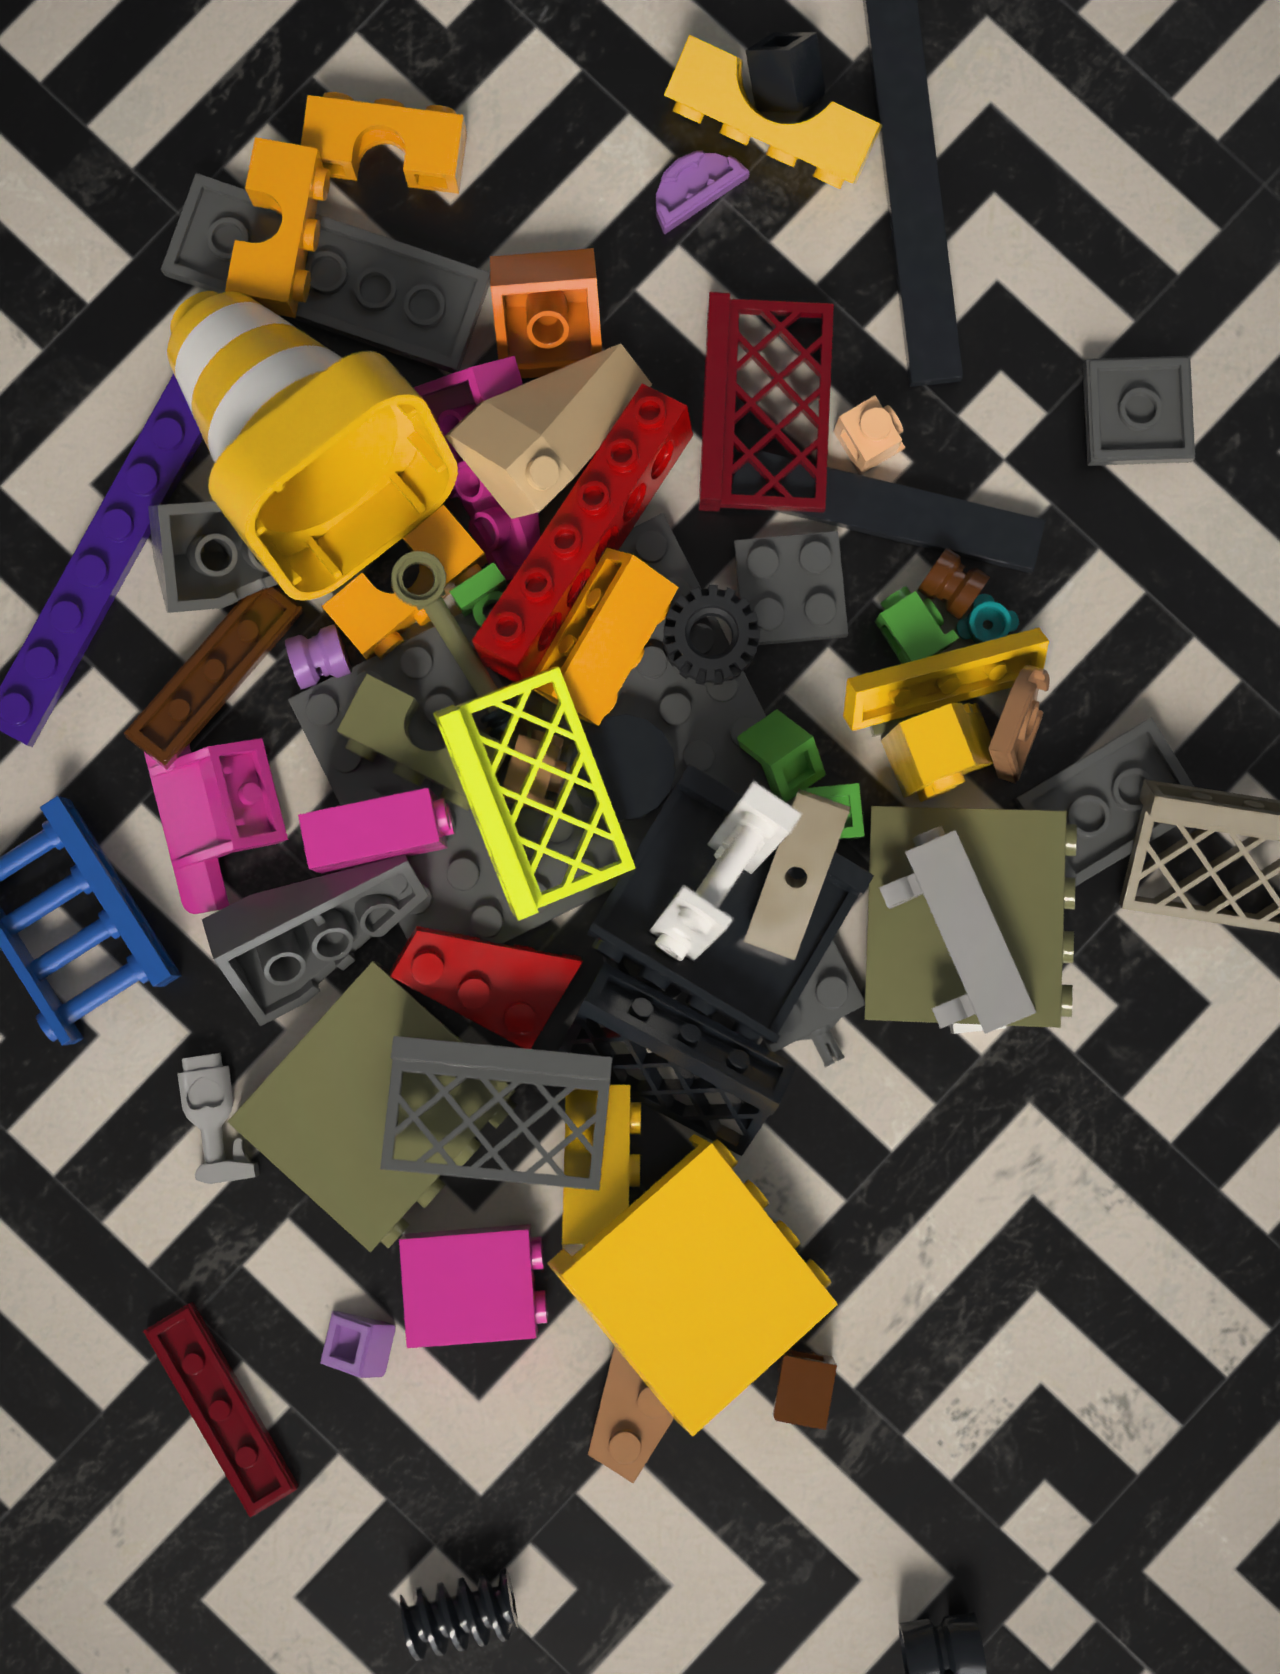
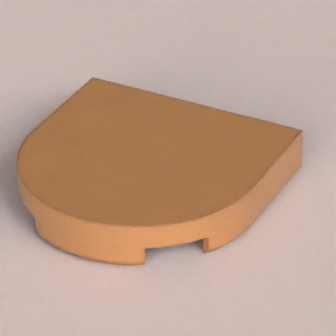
(1018, 723)

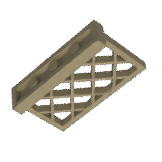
(1207, 812)

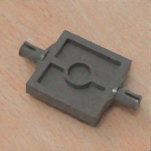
(821, 1005)

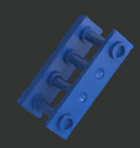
(118, 918)

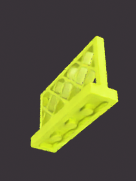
(490, 808)

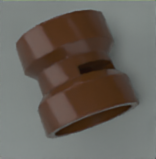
(953, 583)

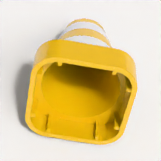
(309, 448)

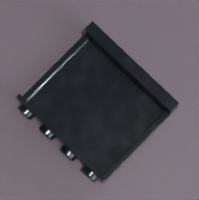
(730, 976)

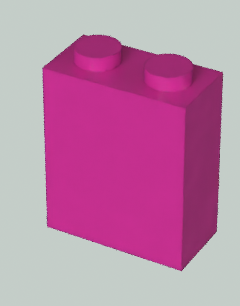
(375, 830)
(471, 1285)

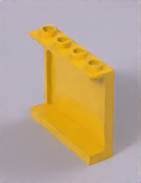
(698, 1285)

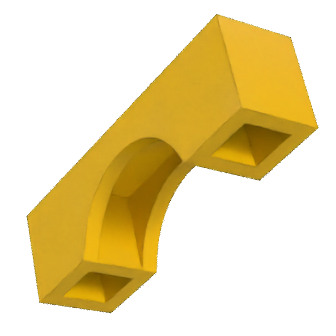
(712, 85)

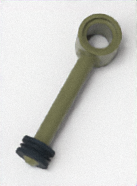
(450, 632)

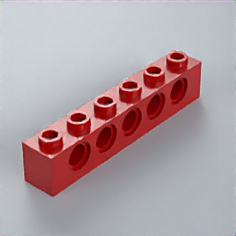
(591, 518)

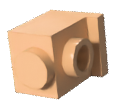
(869, 434)

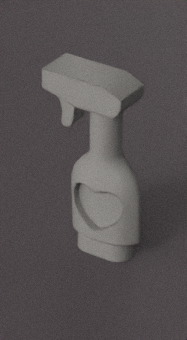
(207, 1104)

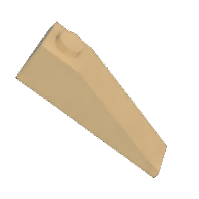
(546, 430)

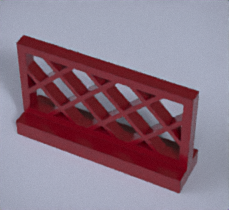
(720, 401)

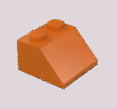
(545, 309)

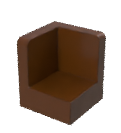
(804, 1388)

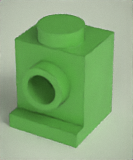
(913, 626)

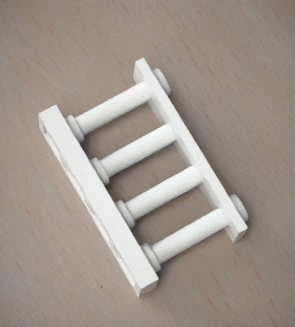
(740, 842)

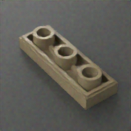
(789, 902)

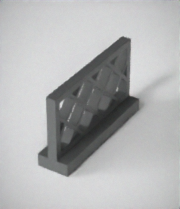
(502, 1065)

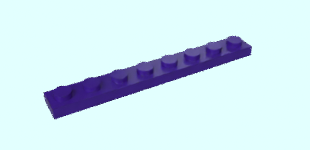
(98, 567)

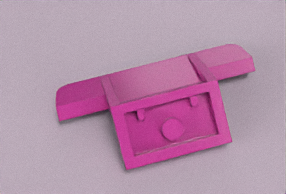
(212, 807)

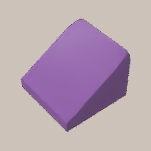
(358, 1345)

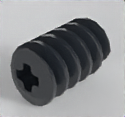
(459, 1616)

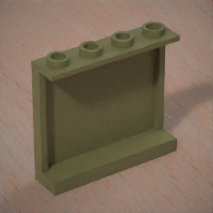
(1025, 884)
(327, 1110)

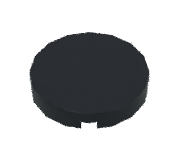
(633, 764)

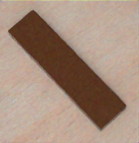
(213, 674)

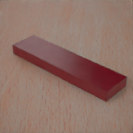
(221, 1409)

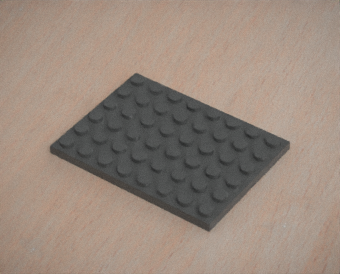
(461, 880)

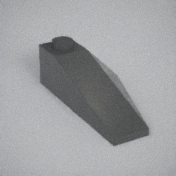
(202, 558)
(295, 935)

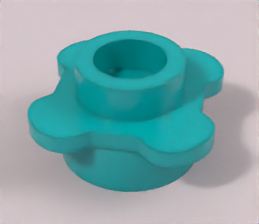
(986, 609)

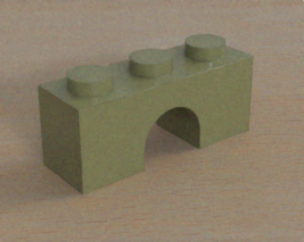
(380, 725)

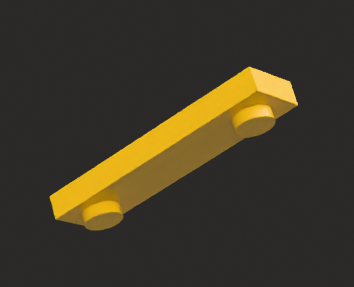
(941, 679)

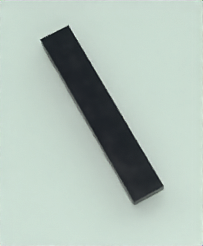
(906, 514)

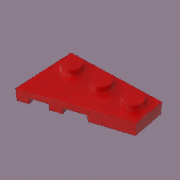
(487, 982)

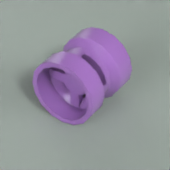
(318, 656)

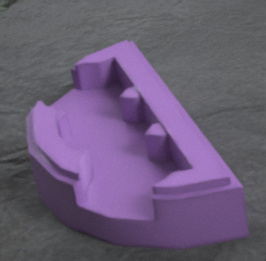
(694, 184)

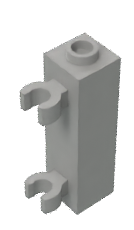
(967, 929)

